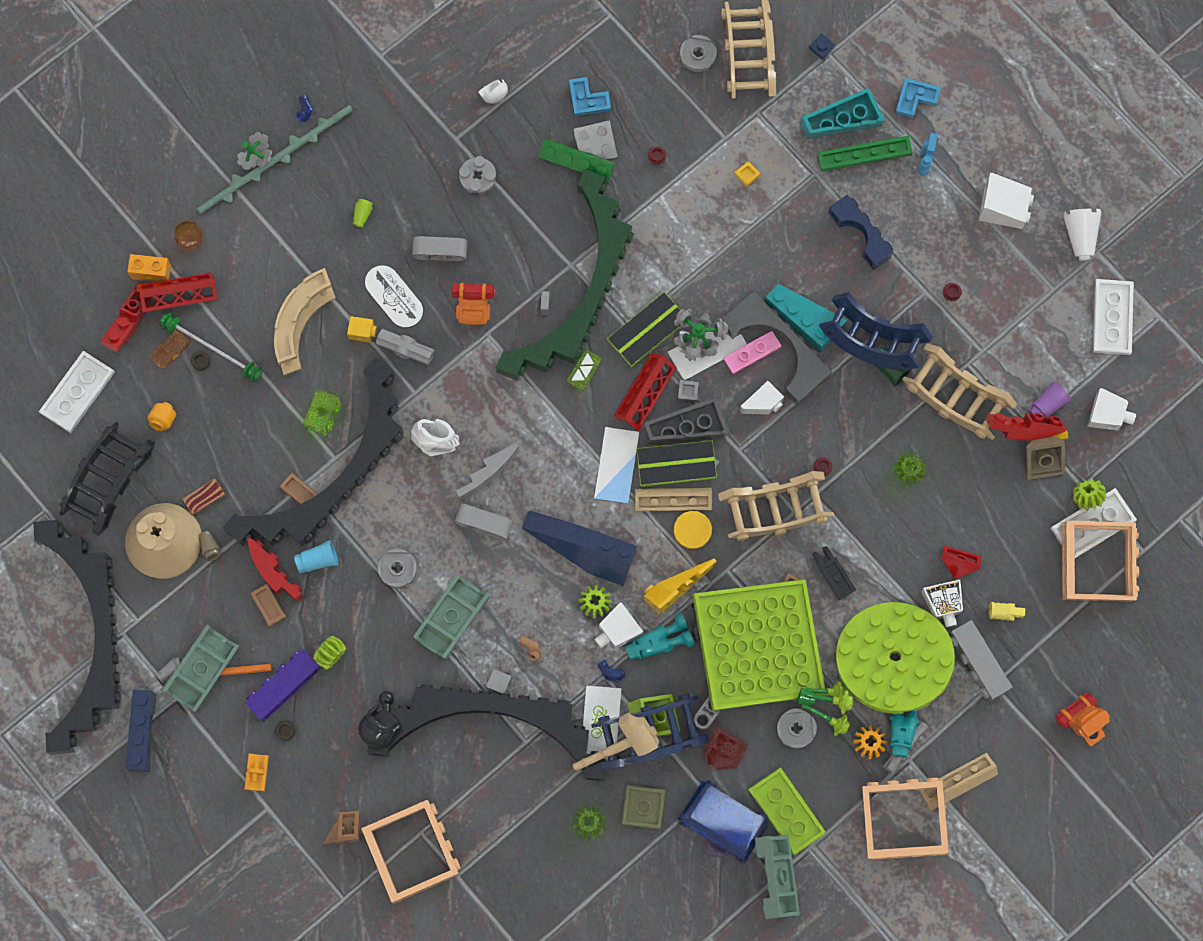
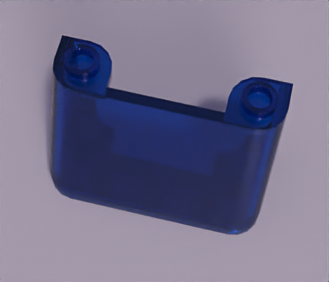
(723, 821)

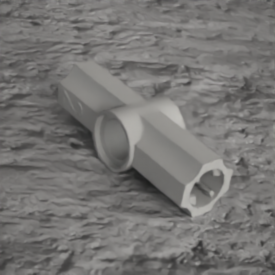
(405, 347)

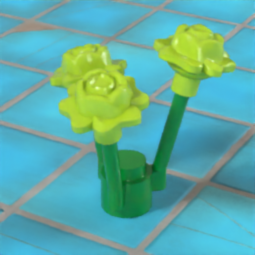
(839, 697)

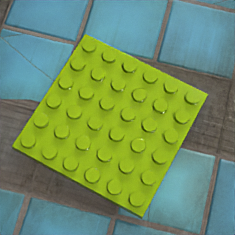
(758, 644)

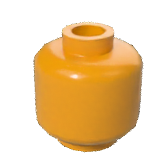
(161, 416)

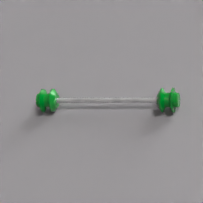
(173, 323)

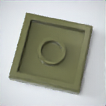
(643, 807)

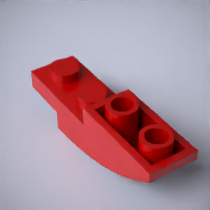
(126, 322)
(1032, 427)
(267, 566)

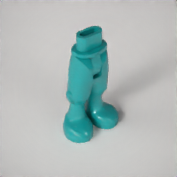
(657, 642)
(903, 732)

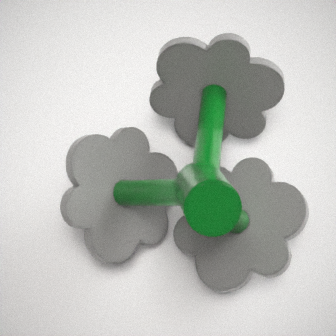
(248, 158)

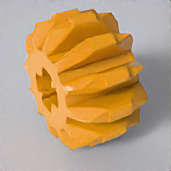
(875, 748)

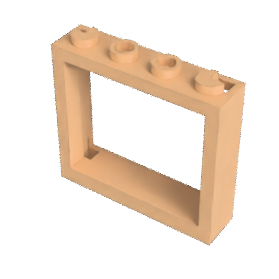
(1068, 560)
(912, 784)
(381, 865)

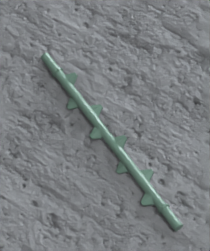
(283, 156)

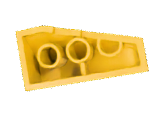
(670, 590)

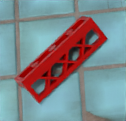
(177, 285)
(643, 387)

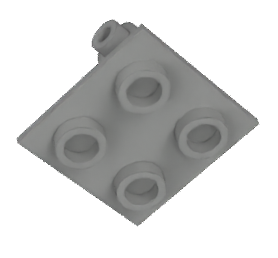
(596, 140)

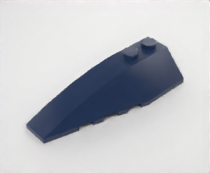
(586, 548)

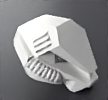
(434, 437)

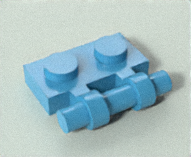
(927, 153)

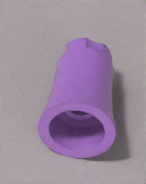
(1050, 400)

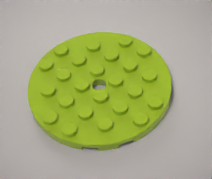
(888, 684)

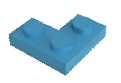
(915, 92)
(587, 103)

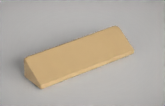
(673, 499)
(961, 780)

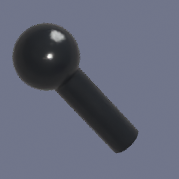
(386, 699)

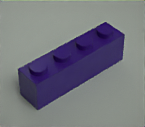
(283, 685)

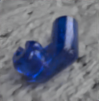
(307, 109)
(611, 674)

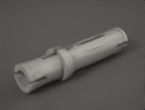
(893, 762)

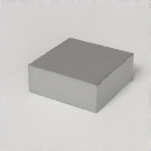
(545, 299)
(688, 391)
(498, 681)

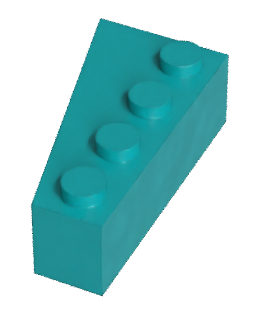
(843, 116)
(802, 315)

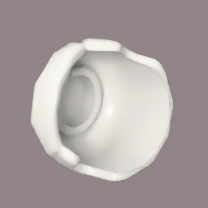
(494, 92)

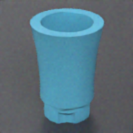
(317, 558)

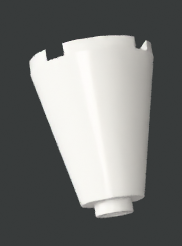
(1083, 231)

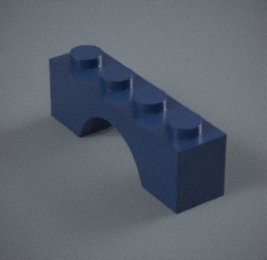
(846, 213)
(141, 716)

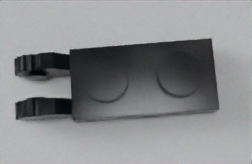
(834, 574)

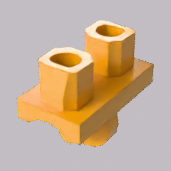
(256, 772)

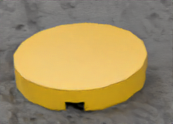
(692, 530)

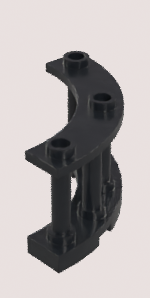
(119, 483)

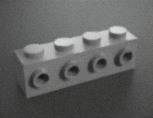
(980, 661)

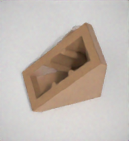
(345, 829)

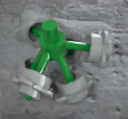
(699, 328)

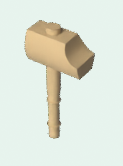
(638, 735)

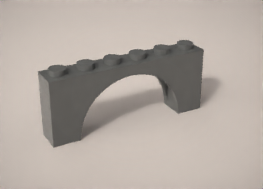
(757, 315)

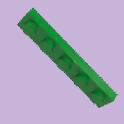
(864, 153)

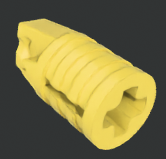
(1005, 611)

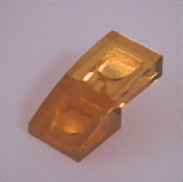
(170, 349)

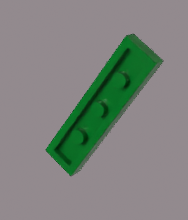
(575, 159)

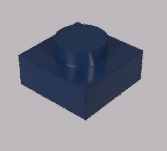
(822, 46)

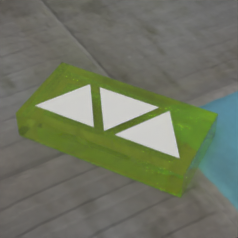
(584, 370)

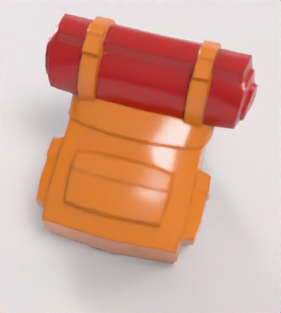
(473, 302)
(1084, 718)

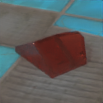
(724, 750)

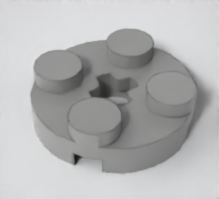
(701, 63)
(475, 185)
(405, 576)
(803, 720)

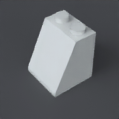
(1005, 202)

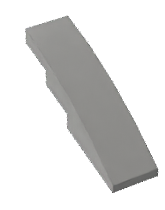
(493, 466)

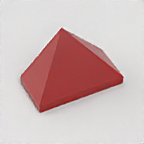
(960, 562)

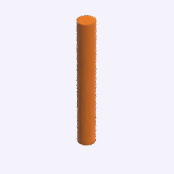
(246, 669)

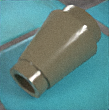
(209, 547)

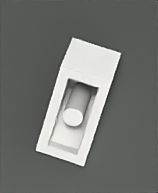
(763, 401)

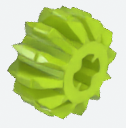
(1089, 494)
(587, 600)
(329, 652)

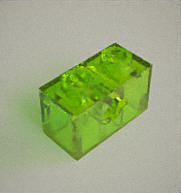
(321, 402)

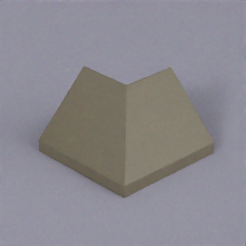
(1045, 458)

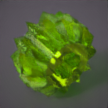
(908, 461)
(589, 829)

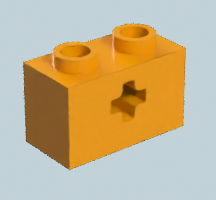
(149, 268)

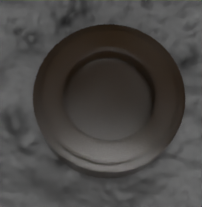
(200, 360)
(285, 730)

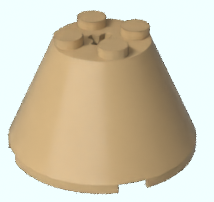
(163, 541)

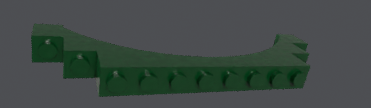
(569, 337)

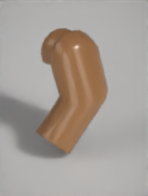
(533, 648)

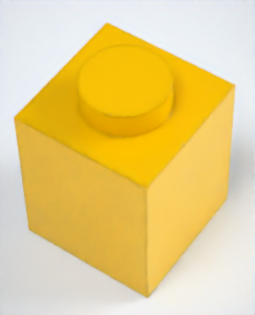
(361, 329)

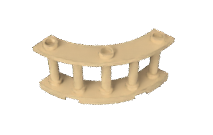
(766, 42)
(294, 315)
(966, 380)
(770, 491)

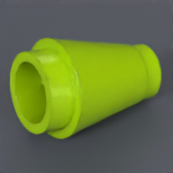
(361, 212)

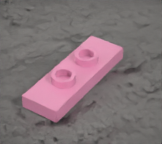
(752, 352)

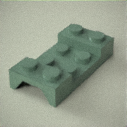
(451, 617)
(200, 668)
(780, 876)

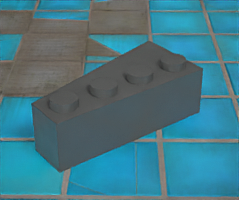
(690, 423)

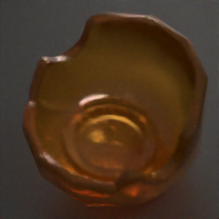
(188, 235)

